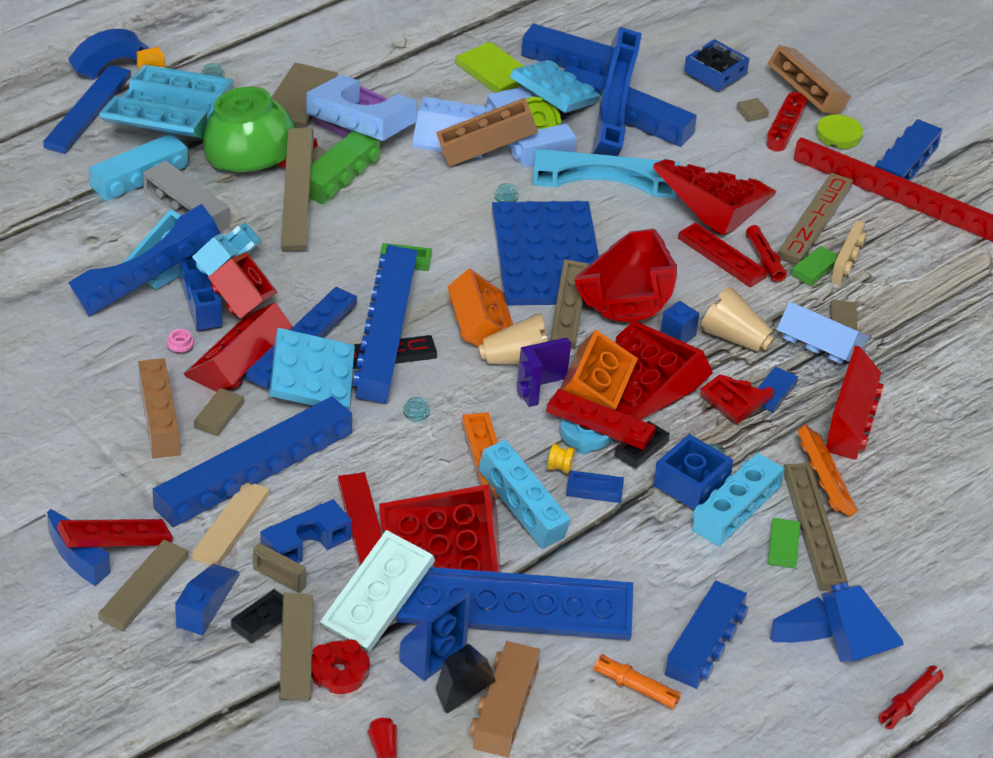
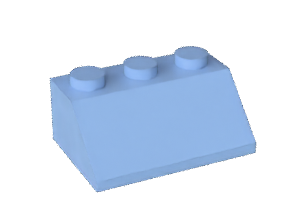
(438, 115)
(820, 333)

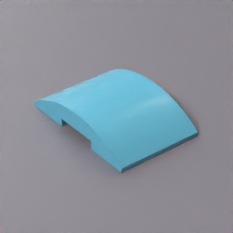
(167, 101)

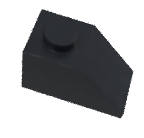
(463, 677)

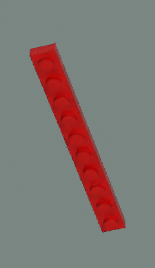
(895, 188)

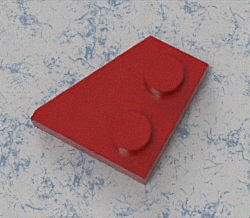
(735, 397)

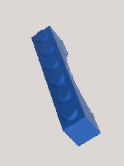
(620, 66)
(105, 285)

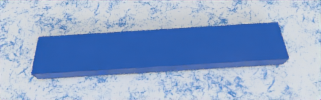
(87, 109)

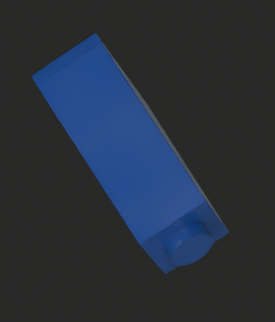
(857, 623)

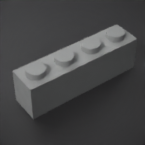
(181, 193)

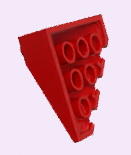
(714, 197)
(663, 370)
(450, 525)

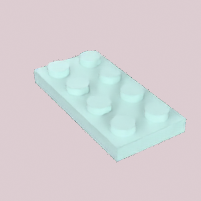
(377, 590)

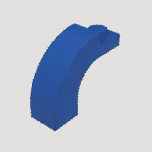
(104, 47)

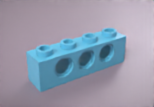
(524, 494)
(737, 499)

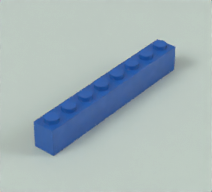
(386, 324)
(252, 461)

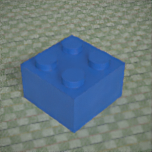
(692, 471)

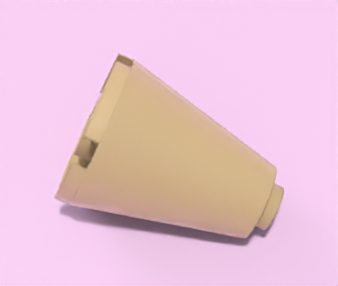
(737, 322)
(506, 344)

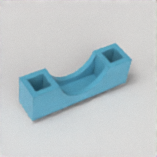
(223, 248)

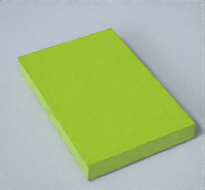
(490, 66)

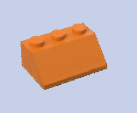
(478, 307)
(599, 371)

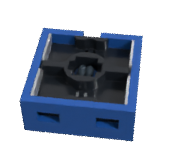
(716, 65)

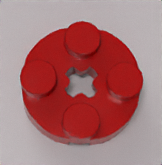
(347, 653)

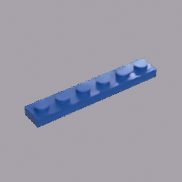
(315, 322)

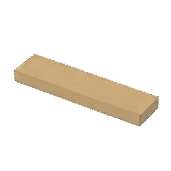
(230, 524)

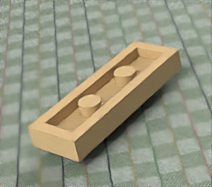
(849, 252)

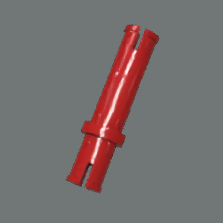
(769, 259)
(904, 703)

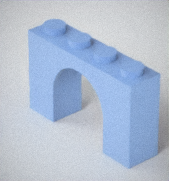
(338, 101)
(552, 138)

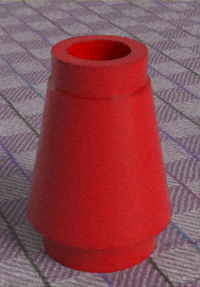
(383, 737)

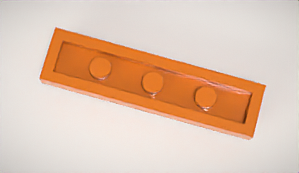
(479, 436)
(829, 475)

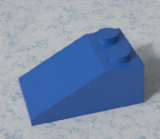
(436, 637)

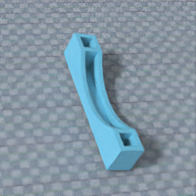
(562, 167)

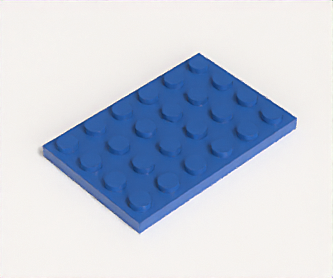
(535, 242)

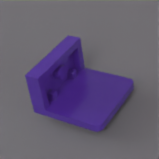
(541, 365)

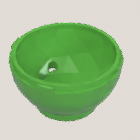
(246, 131)

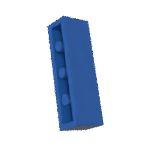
(565, 49)
(659, 118)
(911, 150)
(706, 635)

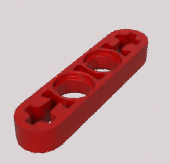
(784, 120)

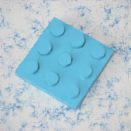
(555, 86)
(310, 368)

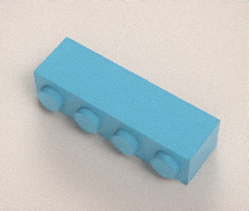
(126, 170)

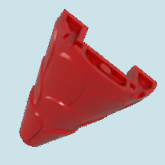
(630, 278)

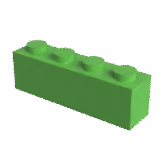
(342, 165)

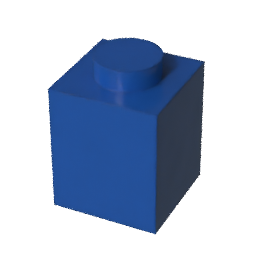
(680, 322)

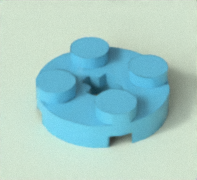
(582, 439)

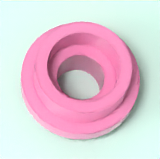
(180, 341)

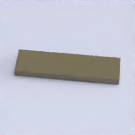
(568, 303)
(143, 585)
(296, 647)

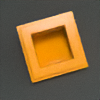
(151, 56)

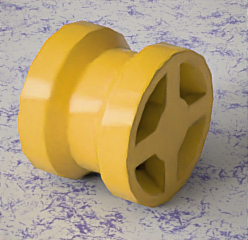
(561, 458)

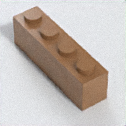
(809, 80)
(487, 132)
(159, 408)
(506, 699)

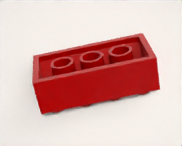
(238, 349)
(854, 406)

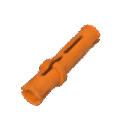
(627, 676)

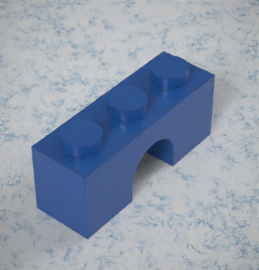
(201, 298)
(323, 523)

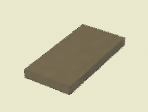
(294, 87)

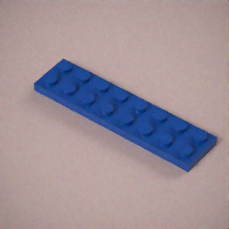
(528, 602)

